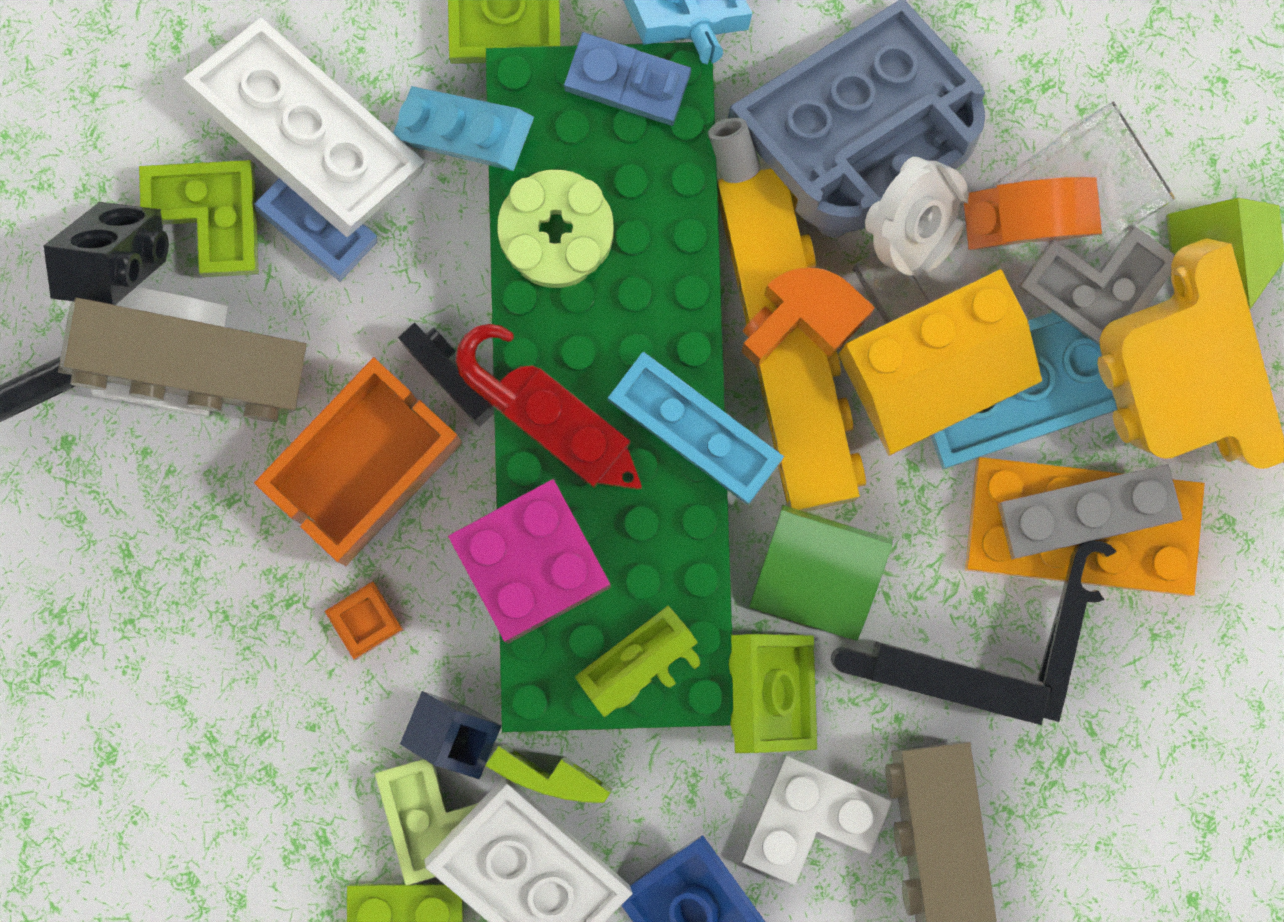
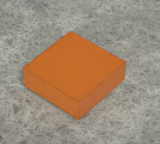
(364, 620)

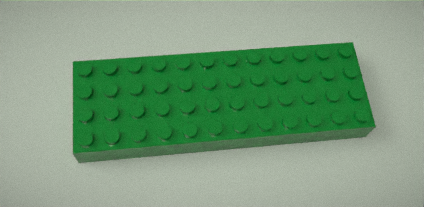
(651, 297)

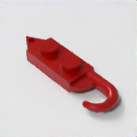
(549, 414)

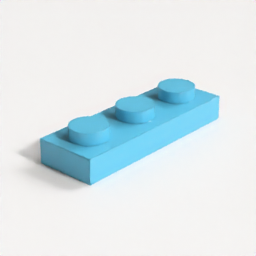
(463, 127)
(695, 428)

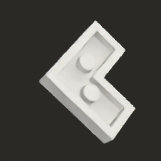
(807, 803)

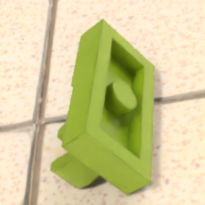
(629, 666)

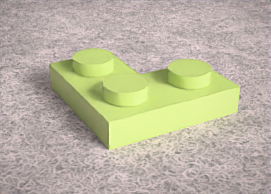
(416, 815)

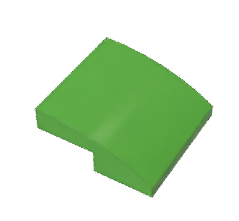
(820, 573)

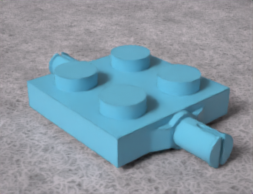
(689, 19)

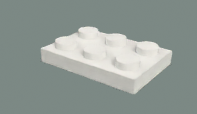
(524, 865)

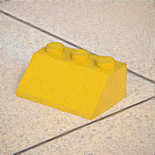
(943, 362)

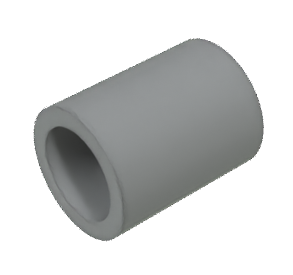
(734, 150)

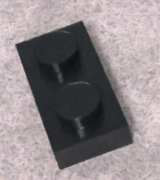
(433, 354)

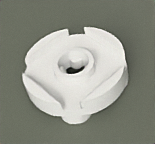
(918, 191)

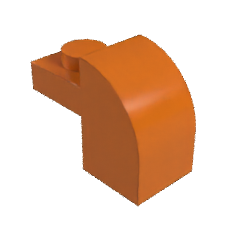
(1033, 212)
(813, 301)

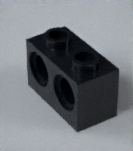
(105, 253)

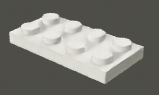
(302, 126)

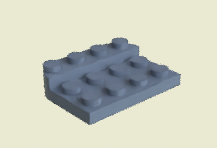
(859, 111)

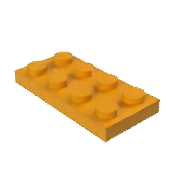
(1146, 560)

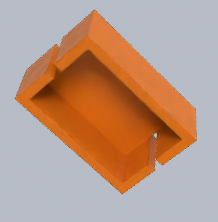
(358, 462)

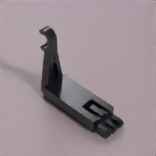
(982, 687)

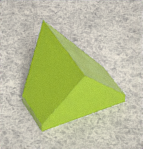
(1247, 224)

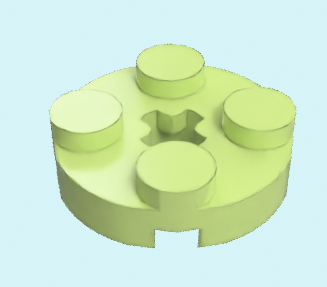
(532, 203)

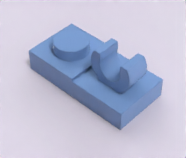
(627, 79)

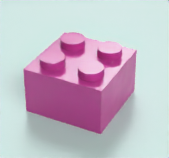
(529, 561)

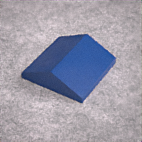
(690, 888)

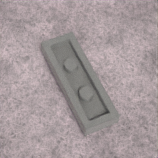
(1090, 511)

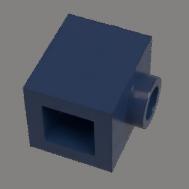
(450, 735)

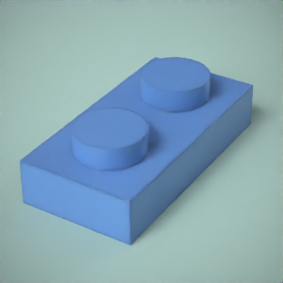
(313, 232)

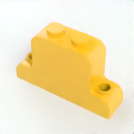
(1194, 367)

